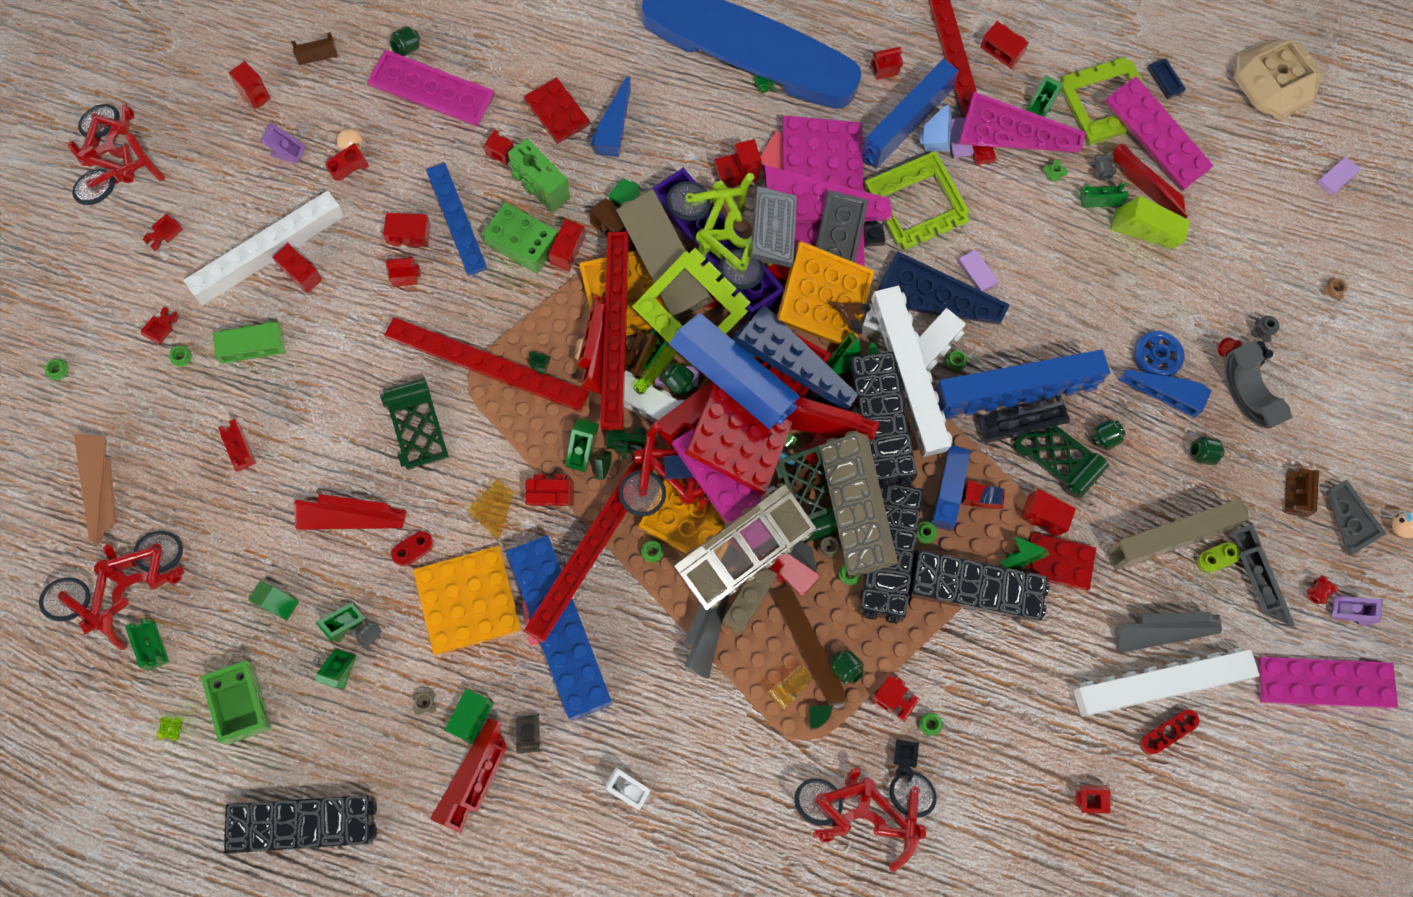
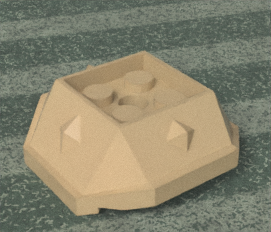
(1278, 77)

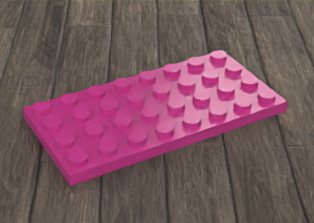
(825, 152)

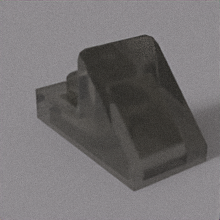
(528, 734)

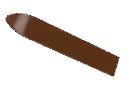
(810, 647)

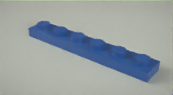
(456, 219)

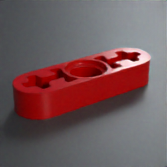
(1178, 718)

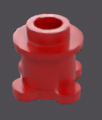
(1227, 345)
(1321, 590)

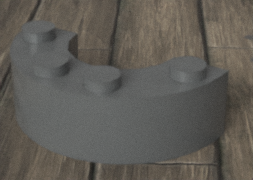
(1248, 389)

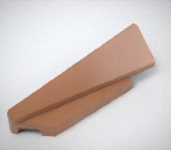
(96, 485)

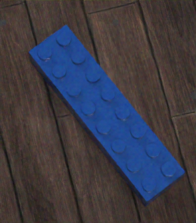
(1022, 383)
(567, 645)

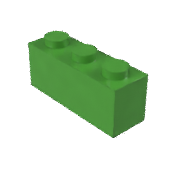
(249, 342)

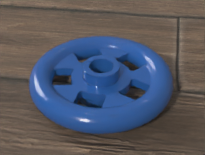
(1174, 346)

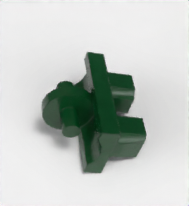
(626, 442)

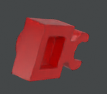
(163, 229)
(159, 328)

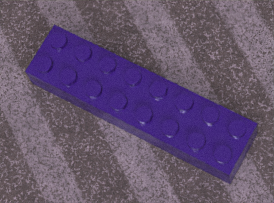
(766, 292)

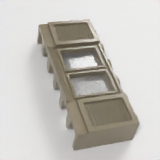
(744, 547)

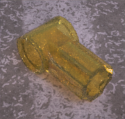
(785, 691)

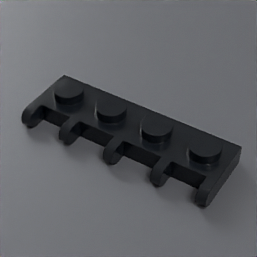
(1024, 420)

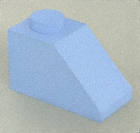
(938, 131)

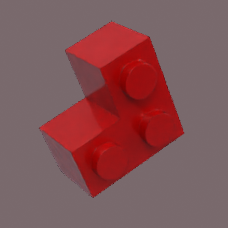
(735, 167)

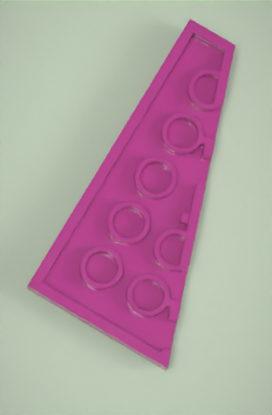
(1007, 126)
(812, 195)

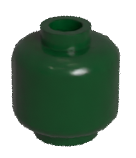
(405, 41)
(678, 378)
(1108, 434)
(1207, 450)
(847, 667)

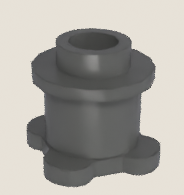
(1104, 167)
(1265, 328)
(367, 634)

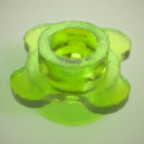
(176, 729)

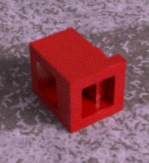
(498, 147)
(1100, 804)

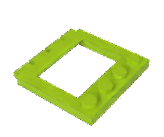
(1106, 127)
(912, 173)
(664, 322)

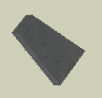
(1353, 518)

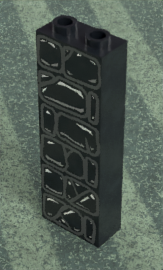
(880, 400)
(978, 586)
(887, 589)
(300, 824)

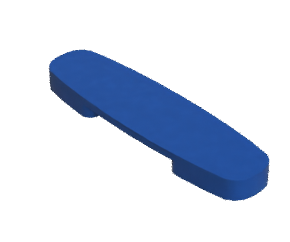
(758, 46)

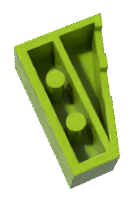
(1150, 222)

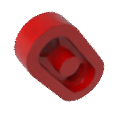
(412, 549)

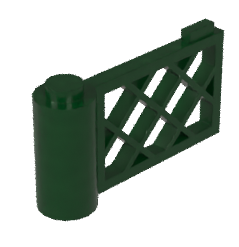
(403, 398)
(1081, 476)
(823, 519)

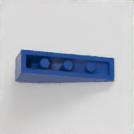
(611, 127)
(1176, 392)
(950, 488)

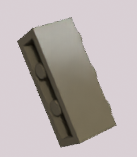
(749, 601)

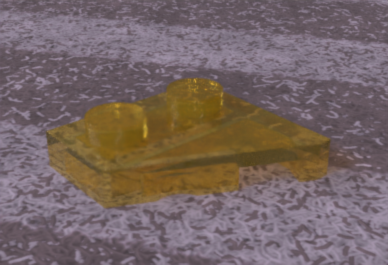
(492, 508)

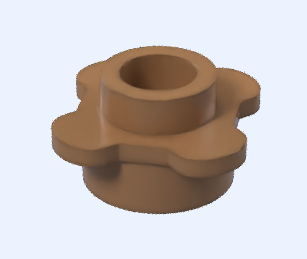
(1336, 283)

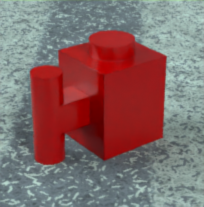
(887, 63)
(403, 271)
(891, 695)

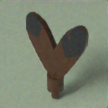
(848, 313)

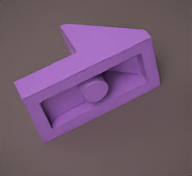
(282, 144)
(1364, 610)

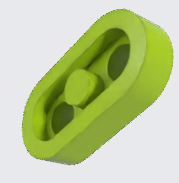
(1219, 557)

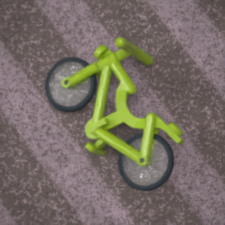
(692, 202)

